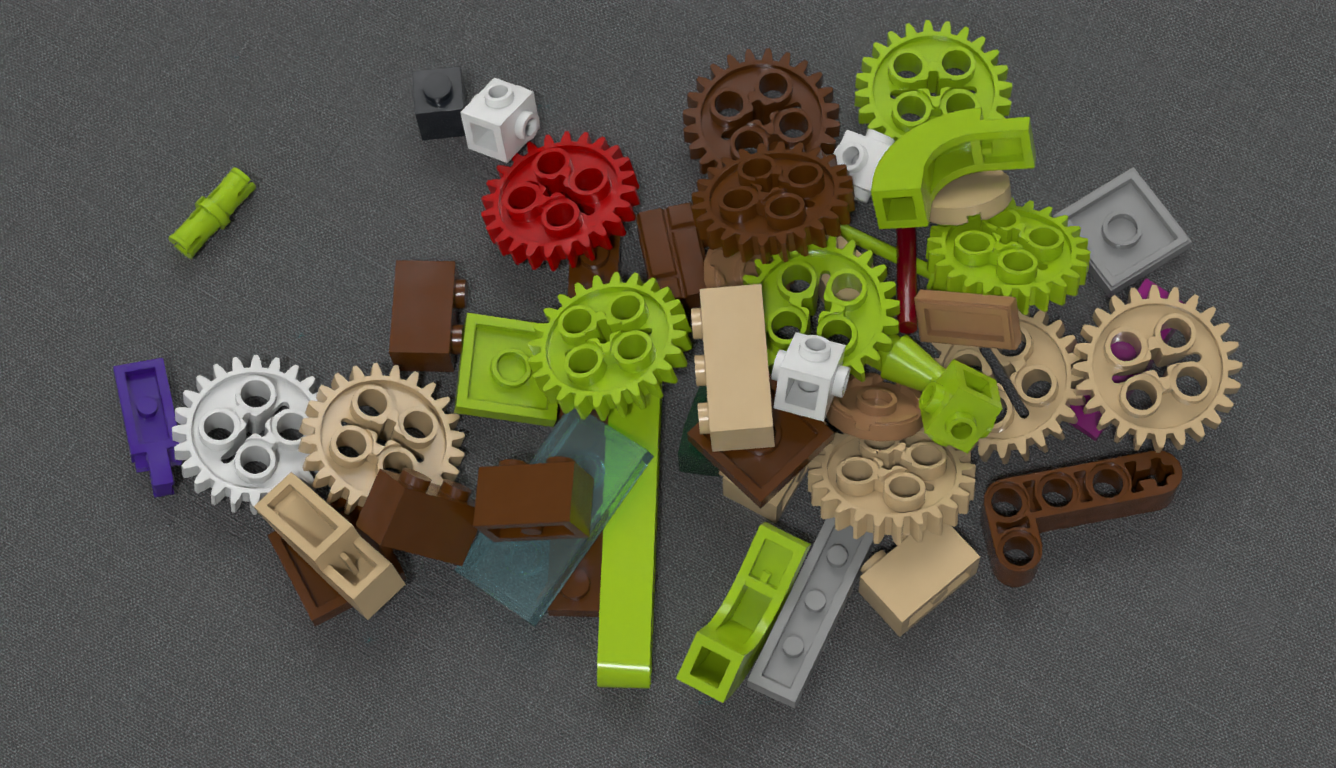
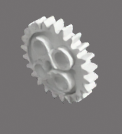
(223, 406)

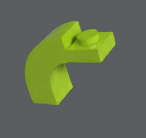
(939, 153)
(738, 631)

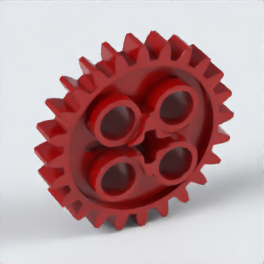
(560, 201)

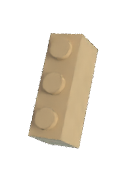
(733, 368)

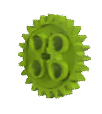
(929, 57)
(1011, 255)
(862, 320)
(610, 346)

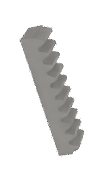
(810, 614)

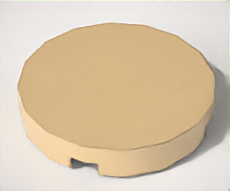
(970, 195)

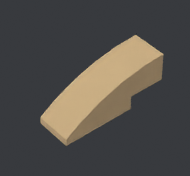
(330, 545)

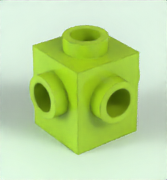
(960, 407)

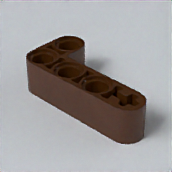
(1083, 504)

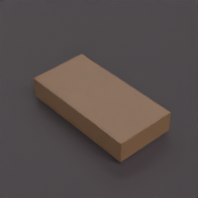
(968, 319)

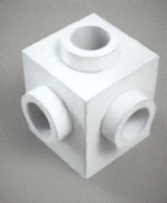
(500, 119)
(861, 158)
(809, 376)

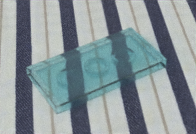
(532, 572)

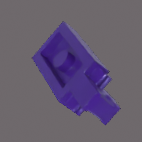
(148, 420)

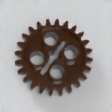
(760, 117)
(773, 202)

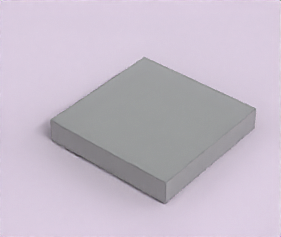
(1125, 231)

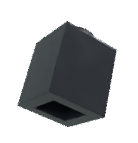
(438, 102)

